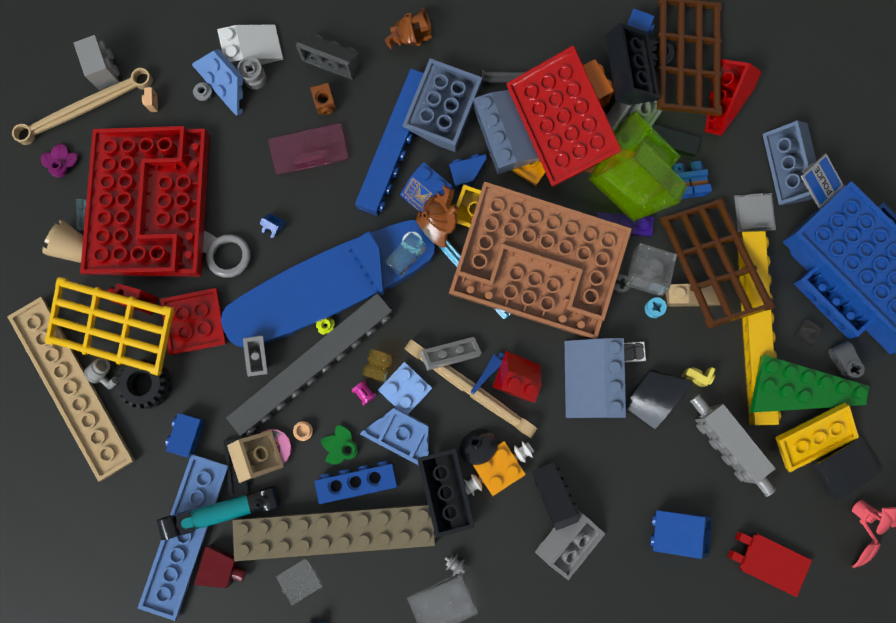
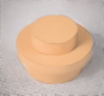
(303, 431)

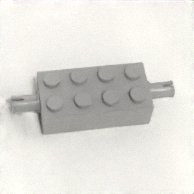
(734, 444)

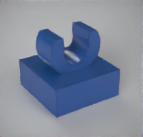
(272, 223)

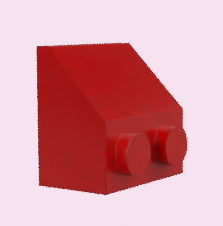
(519, 377)

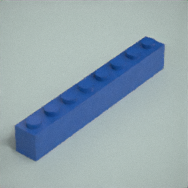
(389, 152)

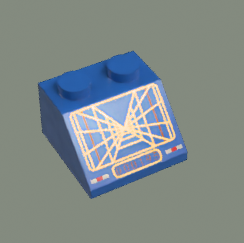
(422, 185)

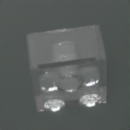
(651, 270)

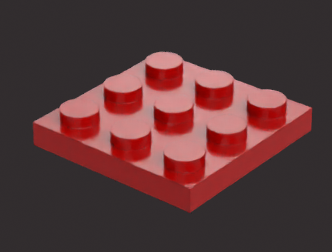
(195, 321)

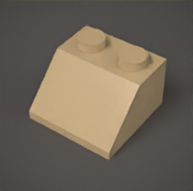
(255, 456)

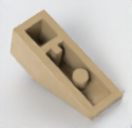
(681, 295)

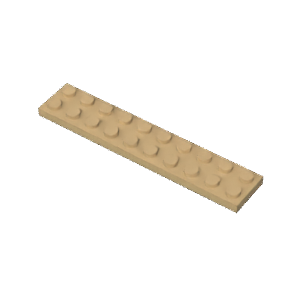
(72, 392)

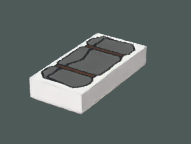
(634, 352)

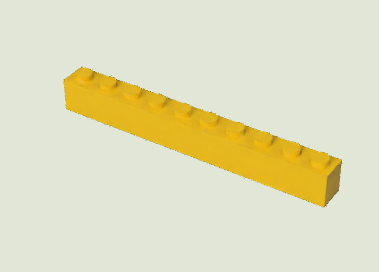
(757, 327)

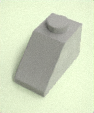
(254, 355)

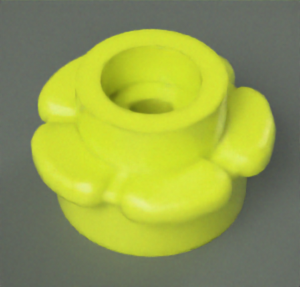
(325, 330)

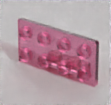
(308, 149)

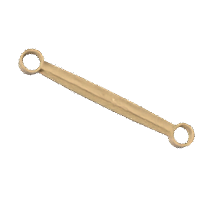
(82, 106)
(480, 395)

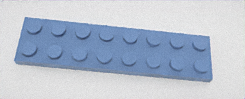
(179, 555)

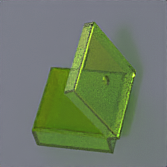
(641, 174)

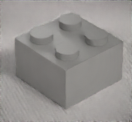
(97, 62)

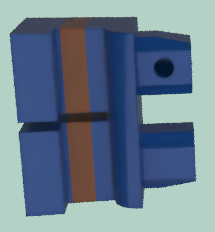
(695, 179)

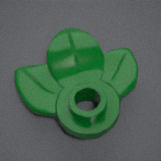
(336, 445)

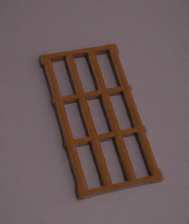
(680, 70)
(715, 281)

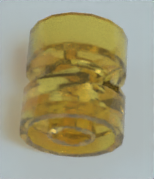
(377, 365)

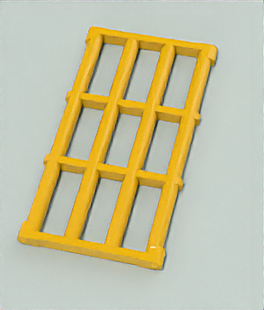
(126, 320)

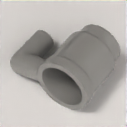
(97, 372)

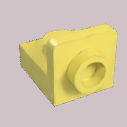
(697, 377)

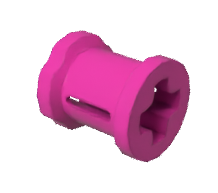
(364, 392)

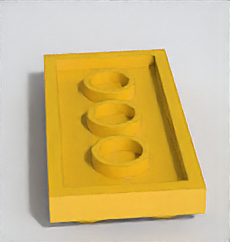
(817, 437)

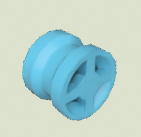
(652, 310)

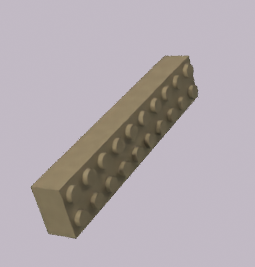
(332, 532)

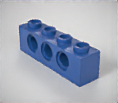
(327, 494)

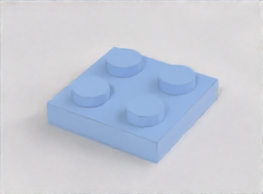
(405, 389)

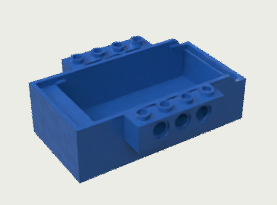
(850, 264)

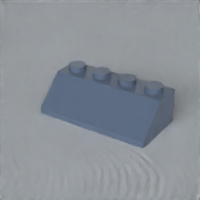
(788, 154)

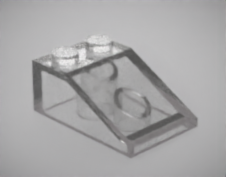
(443, 602)

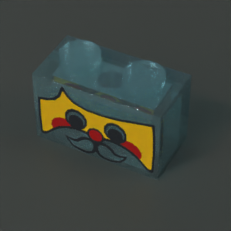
(406, 254)

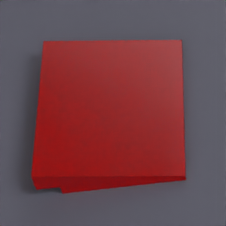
(146, 202)

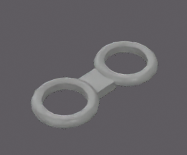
(212, 243)

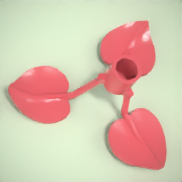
(870, 514)

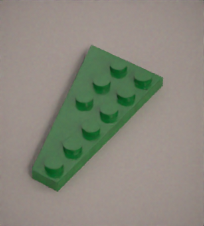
(795, 387)

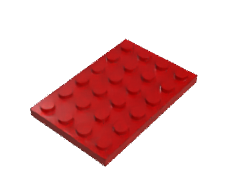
(563, 116)

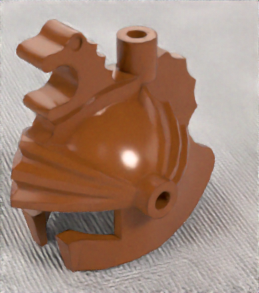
(411, 29)
(438, 217)

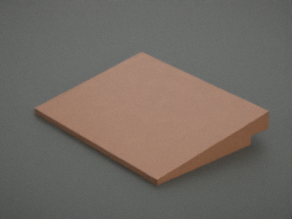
(540, 261)

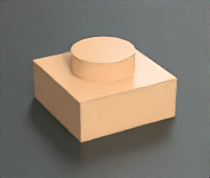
(150, 99)

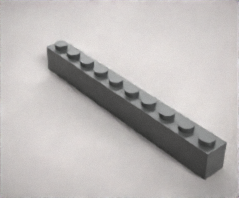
(309, 366)

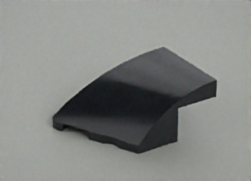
(656, 396)

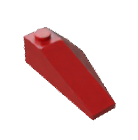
(736, 86)

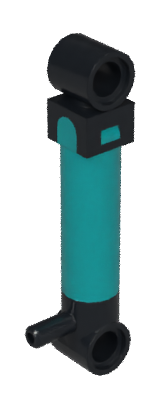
(191, 520)

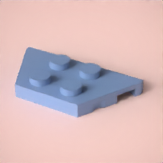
(222, 78)
(400, 434)

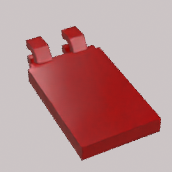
(772, 563)

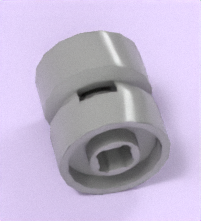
(252, 72)

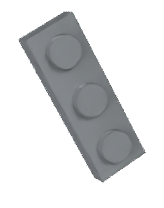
(450, 353)

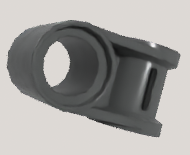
(845, 358)

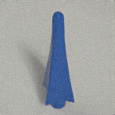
(492, 367)

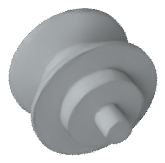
(455, 564)

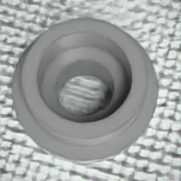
(202, 96)

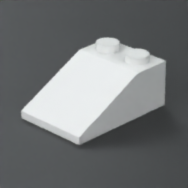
(250, 41)

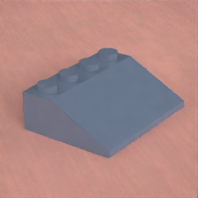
(442, 104)
(504, 131)
(595, 378)

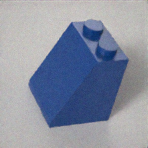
(681, 534)

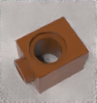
(320, 92)

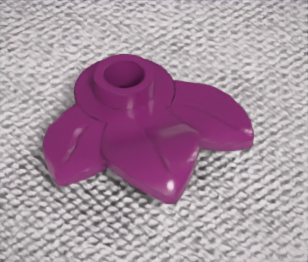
(58, 160)

